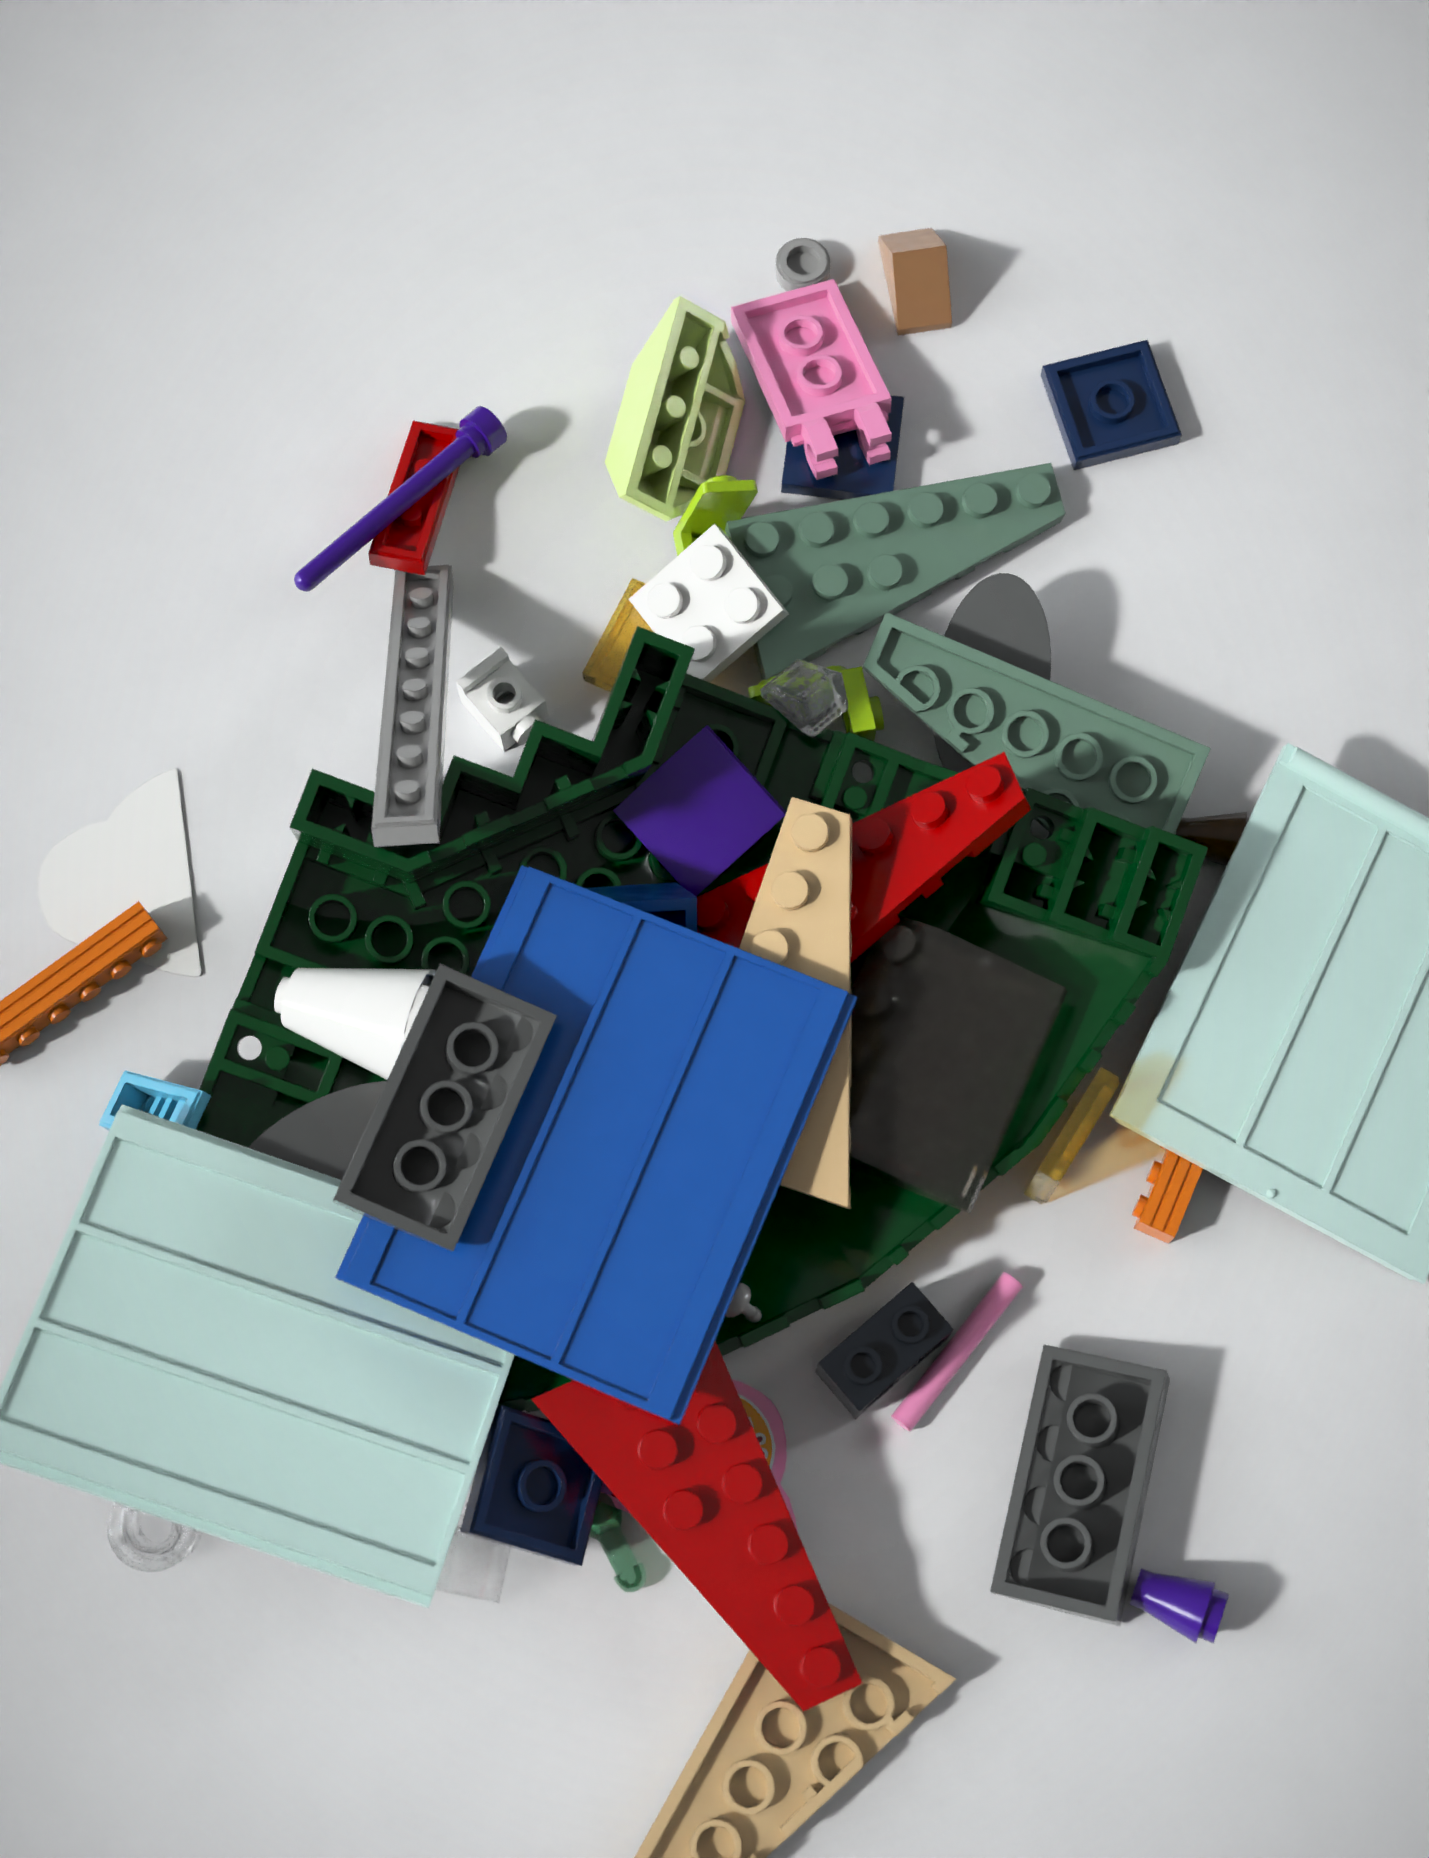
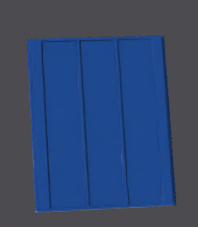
(632, 1151)

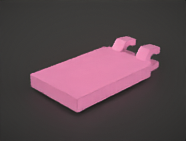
(816, 373)

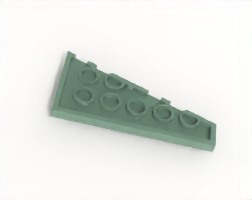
(881, 552)
(1048, 732)

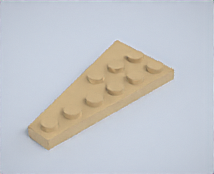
(806, 926)
(774, 1765)

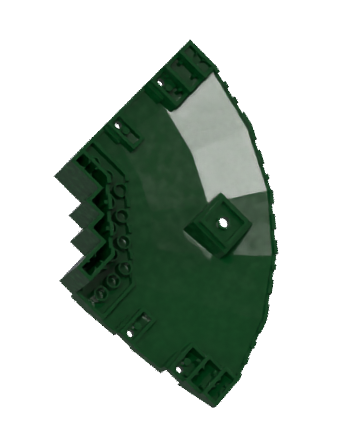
(1080, 908)

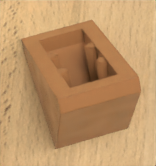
(917, 280)

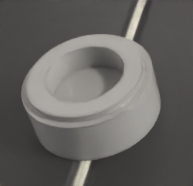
(802, 264)

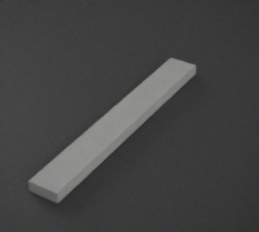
(414, 710)

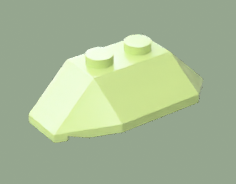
(676, 413)

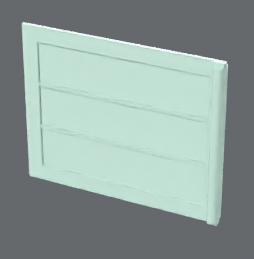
(1305, 1018)
(228, 1377)

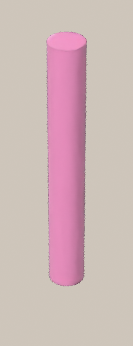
(956, 1352)

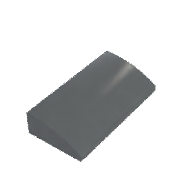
(445, 1108)
(1081, 1484)

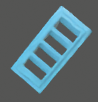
(158, 1098)

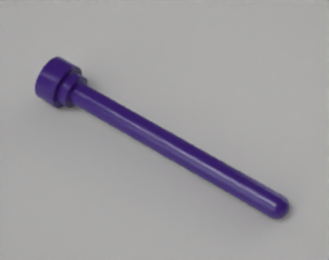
(478, 435)

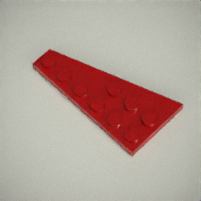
(895, 853)
(718, 1518)

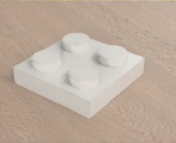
(710, 603)

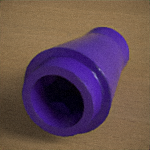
(1181, 1603)

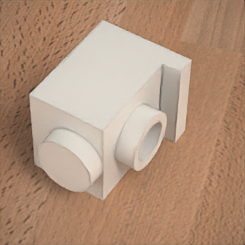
(491, 682)

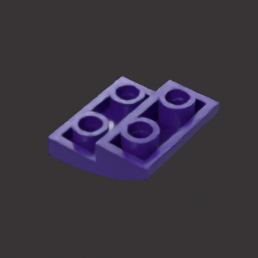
(700, 811)

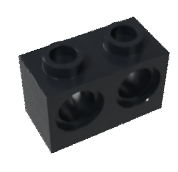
(883, 1350)

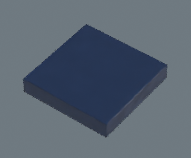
(1110, 404)
(854, 474)
(532, 1490)

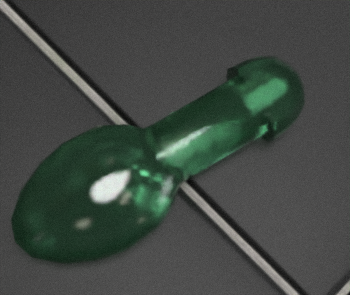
(607, 1530)

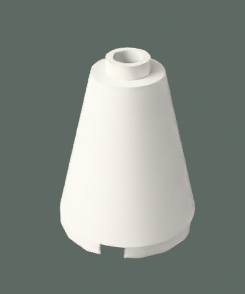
(354, 1010)

